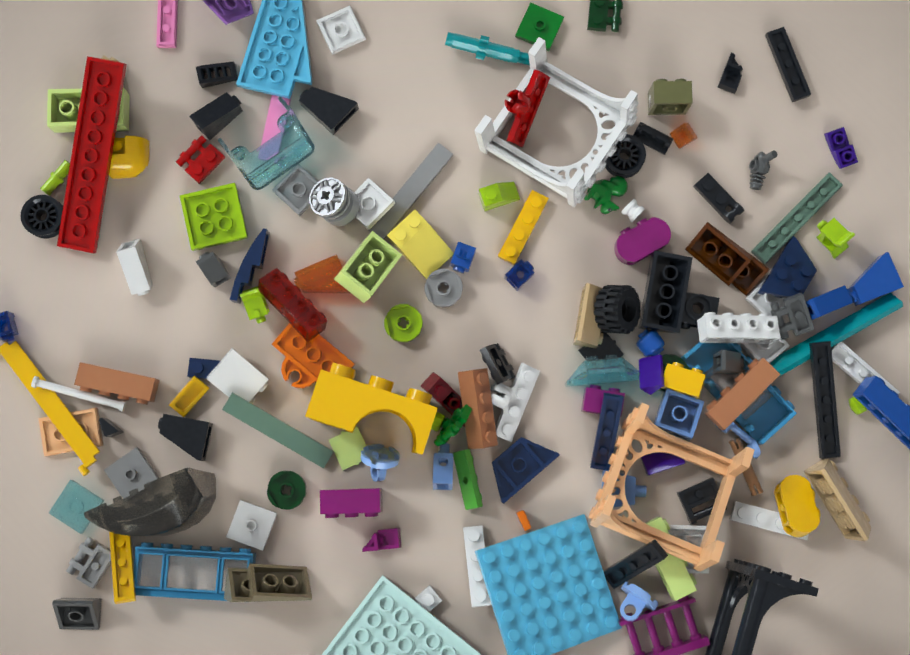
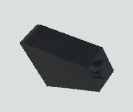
(328, 108)
(216, 115)
(187, 434)

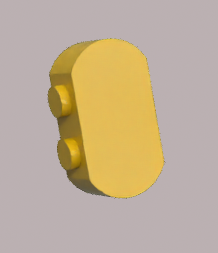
(797, 506)

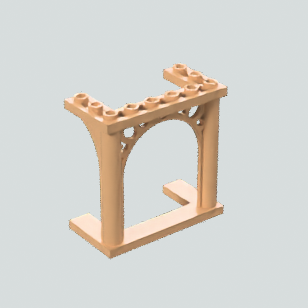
(641, 428)

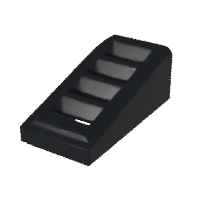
(216, 67)

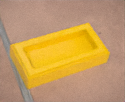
(189, 396)

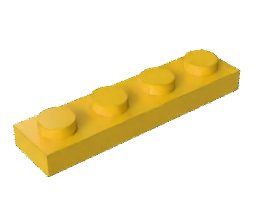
(523, 227)
(122, 568)

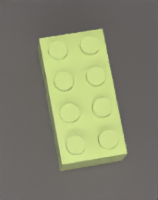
(64, 108)

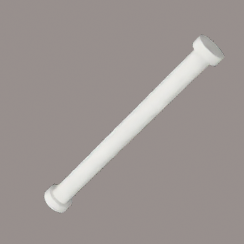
(36, 382)

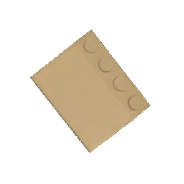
(838, 500)

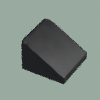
(109, 429)

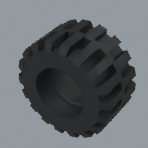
(617, 309)

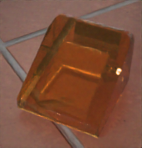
(683, 135)

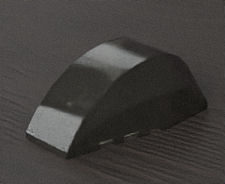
(161, 508)

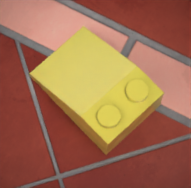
(420, 244)

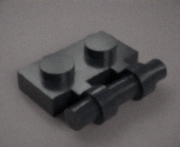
(497, 363)

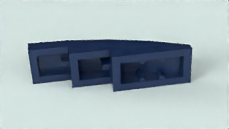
(253, 259)

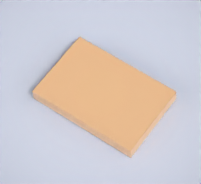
(55, 443)

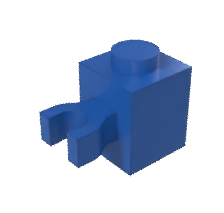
(463, 257)

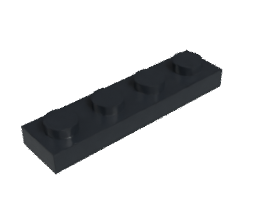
(788, 64)
(635, 564)

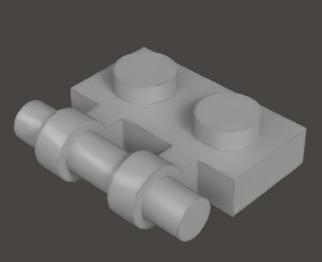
(94, 567)

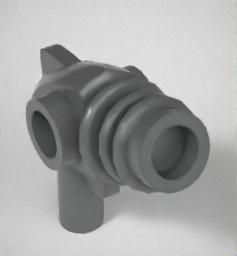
(760, 166)

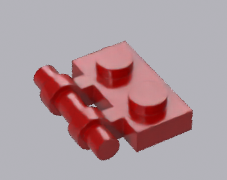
(204, 163)

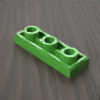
(467, 479)

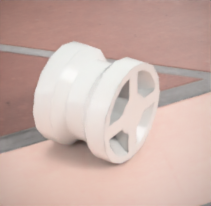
(633, 210)

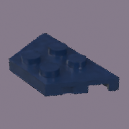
(790, 272)
(519, 466)

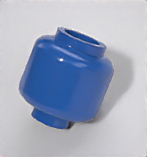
(650, 343)

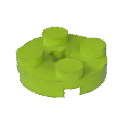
(394, 317)

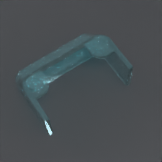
(275, 155)

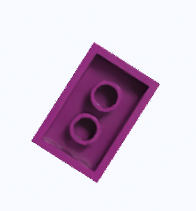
(351, 502)

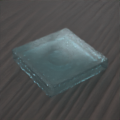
(72, 505)

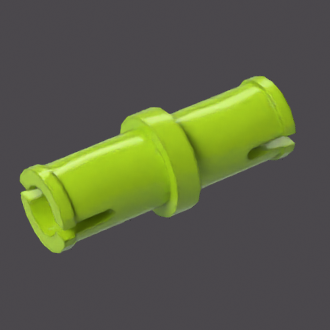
(56, 178)

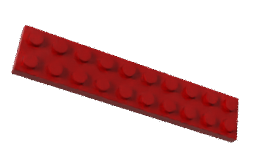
(91, 154)

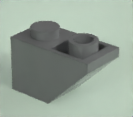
(213, 268)

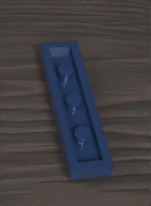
(606, 431)

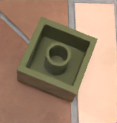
(670, 97)

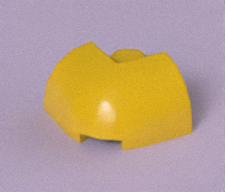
(129, 157)

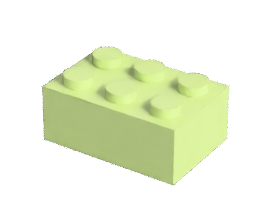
(368, 267)

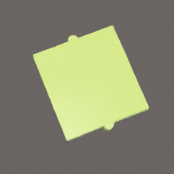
(348, 448)

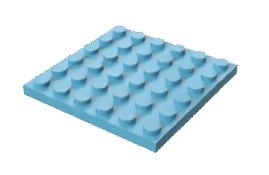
(548, 589)

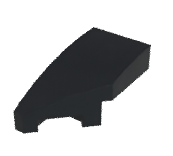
(731, 75)

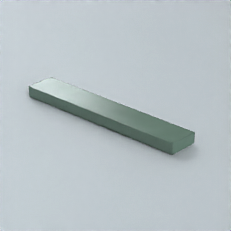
(796, 218)
(277, 430)

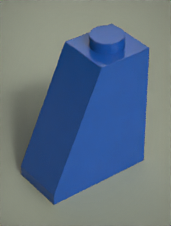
(876, 280)
(829, 302)

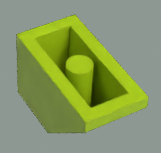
(498, 195)

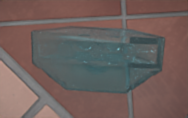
(603, 371)

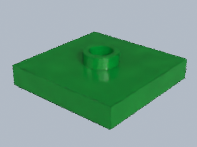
(539, 23)

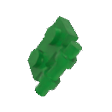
(452, 426)

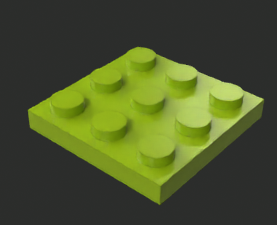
(213, 216)

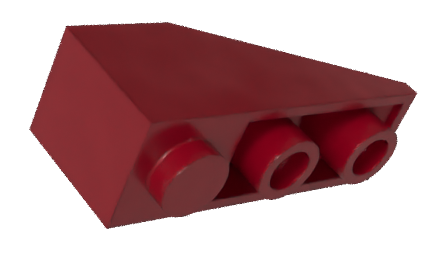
(442, 393)

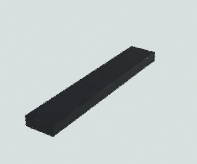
(825, 399)

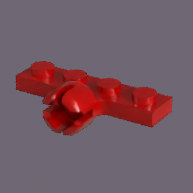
(525, 107)

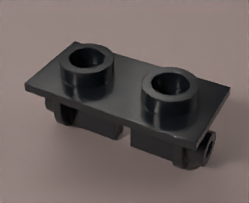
(653, 138)

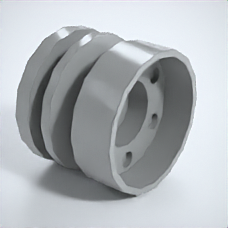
(334, 201)

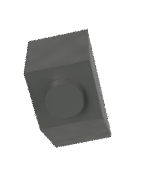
(727, 362)

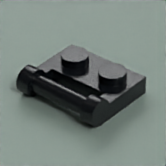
(696, 496)

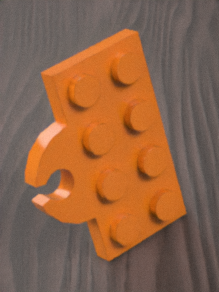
(306, 356)

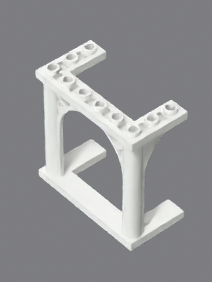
(619, 110)

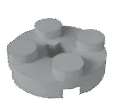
(439, 298)

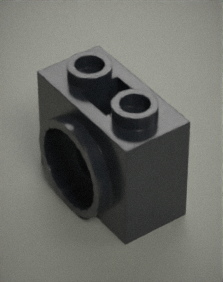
(706, 304)

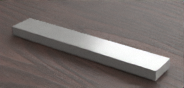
(413, 189)

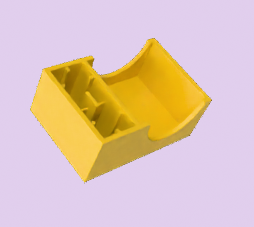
(345, 402)

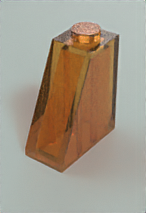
(320, 277)

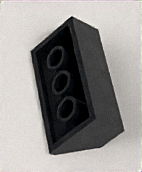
(665, 292)

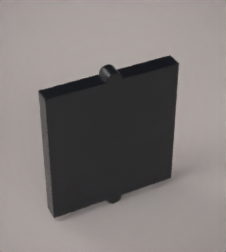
(607, 347)

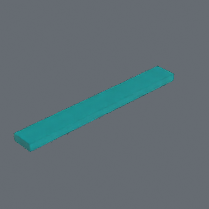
(838, 332)

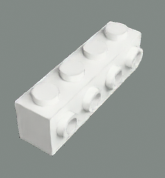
(738, 328)

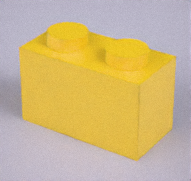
(684, 380)

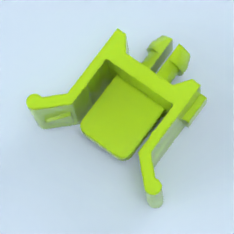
(834, 236)
(255, 304)

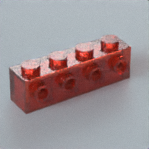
(292, 304)

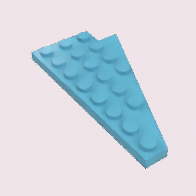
(277, 50)

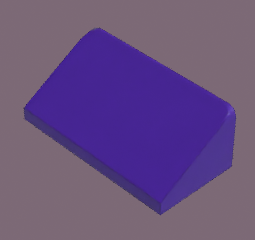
(651, 373)
(659, 462)

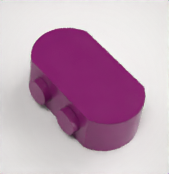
(642, 240)

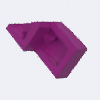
(384, 540)

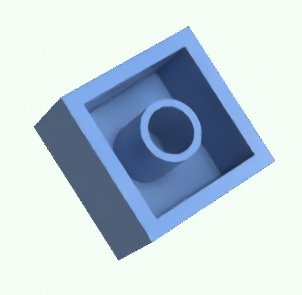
(678, 414)

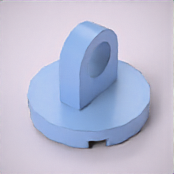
(379, 460)
(638, 599)

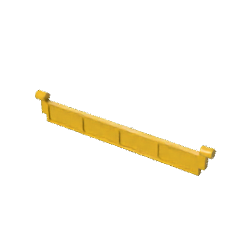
(52, 405)

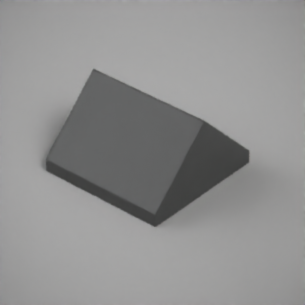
(78, 613)

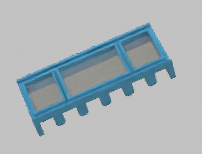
(185, 570)

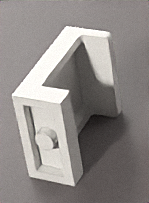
(237, 376)

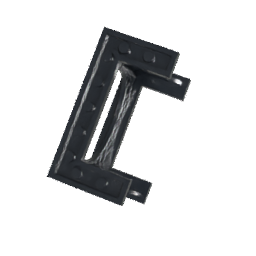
(763, 592)

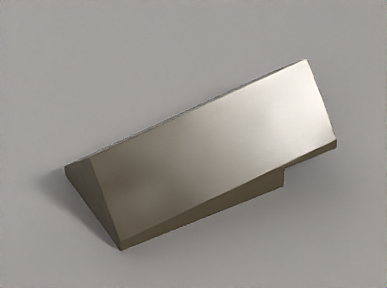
(267, 583)

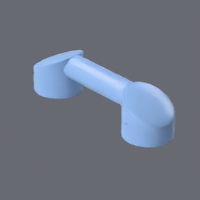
(744, 436)

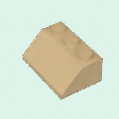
(587, 329)

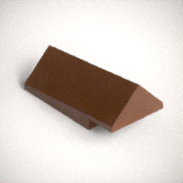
(726, 259)

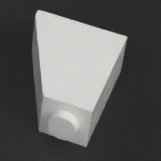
(135, 267)

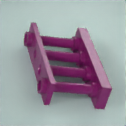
(677, 645)

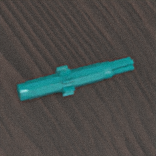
(483, 48)

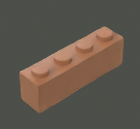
(116, 382)
(741, 393)
(477, 395)

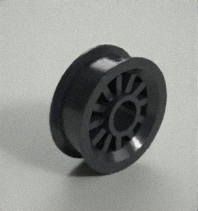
(640, 157)
(54, 208)

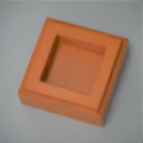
(523, 520)

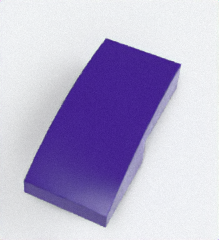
(840, 148)

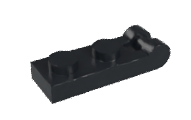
(718, 198)

